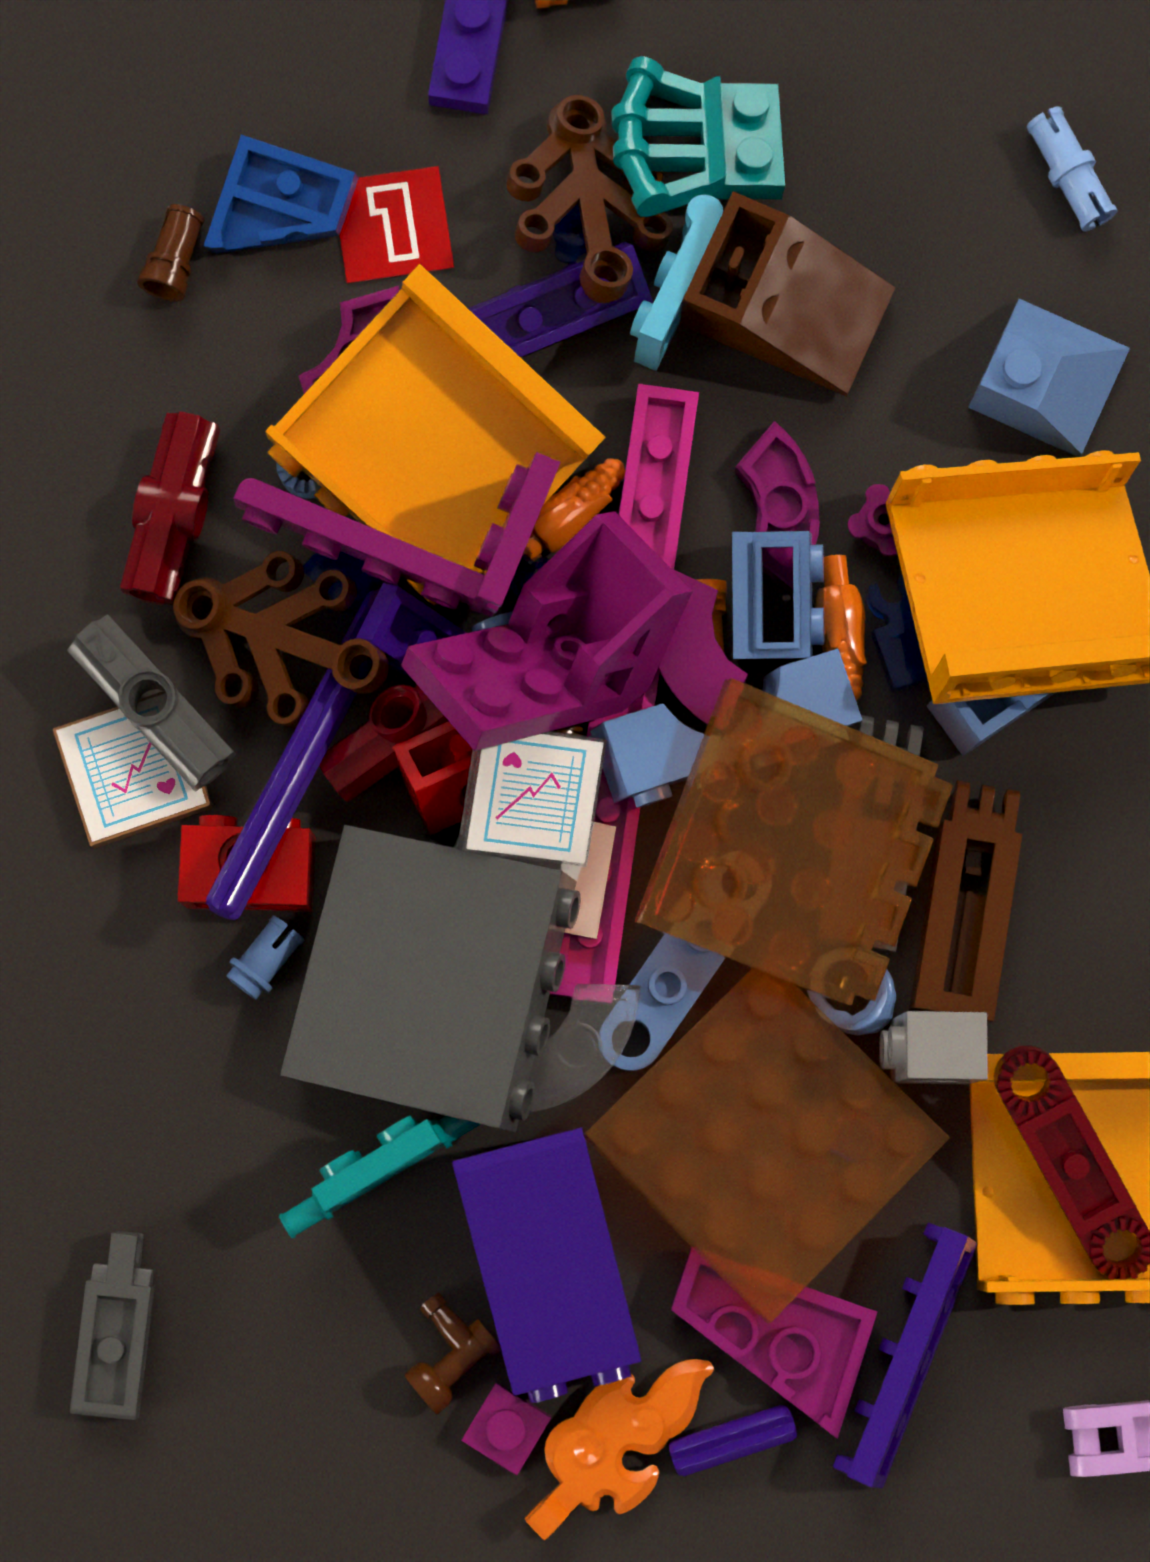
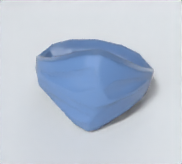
(867, 1021)

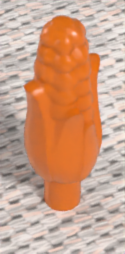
(574, 507)
(843, 619)

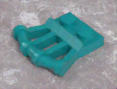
(736, 131)

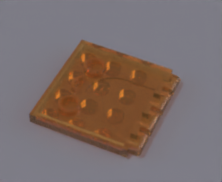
(794, 845)

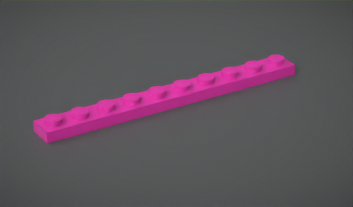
(653, 509)

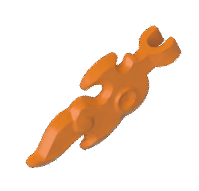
(590, 1446)

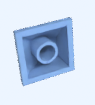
(1049, 378)

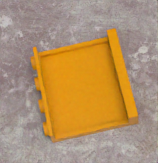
(428, 425)

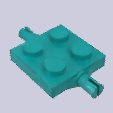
(355, 1175)

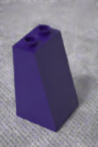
(548, 1264)

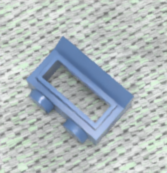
(748, 594)

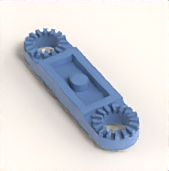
(669, 988)

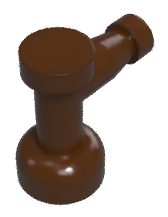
(467, 1346)

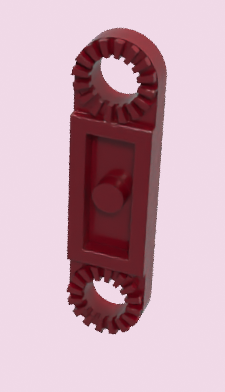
(1073, 1162)

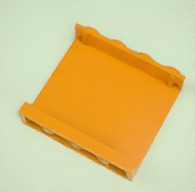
(1024, 575)
(1018, 1222)

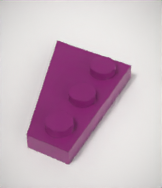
(803, 1354)

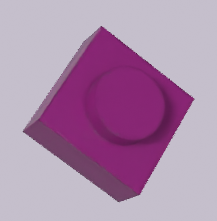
(506, 1428)

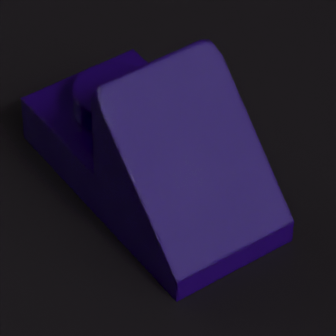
(402, 621)

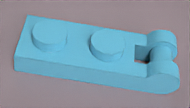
(658, 321)

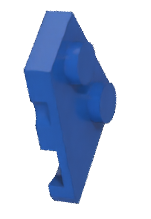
(278, 199)

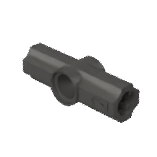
(125, 676)

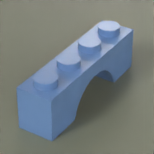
(657, 750)

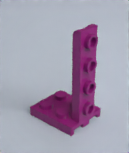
(391, 558)

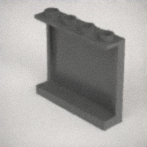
(432, 977)

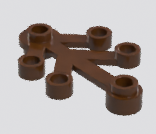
(580, 129)
(270, 632)

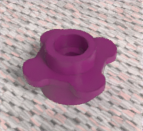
(866, 524)

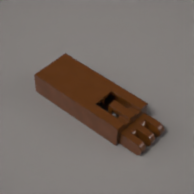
(967, 931)

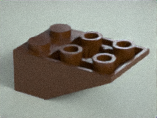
(785, 296)

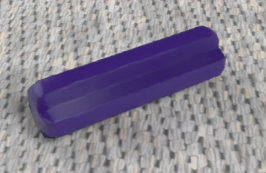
(732, 1440)

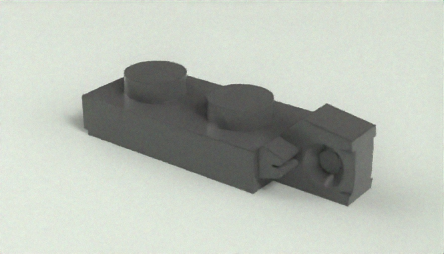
(114, 1333)

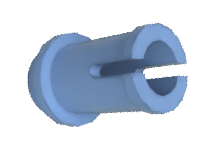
(261, 961)

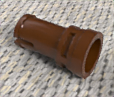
(168, 267)

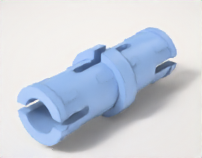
(1071, 168)

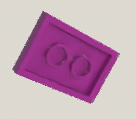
(574, 646)

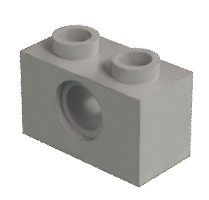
(935, 1048)

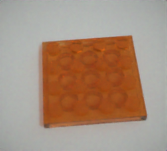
(766, 1140)

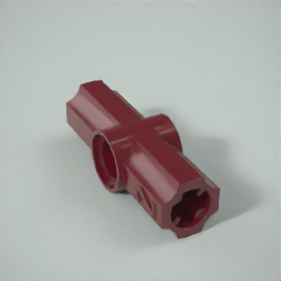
(170, 508)
(368, 751)

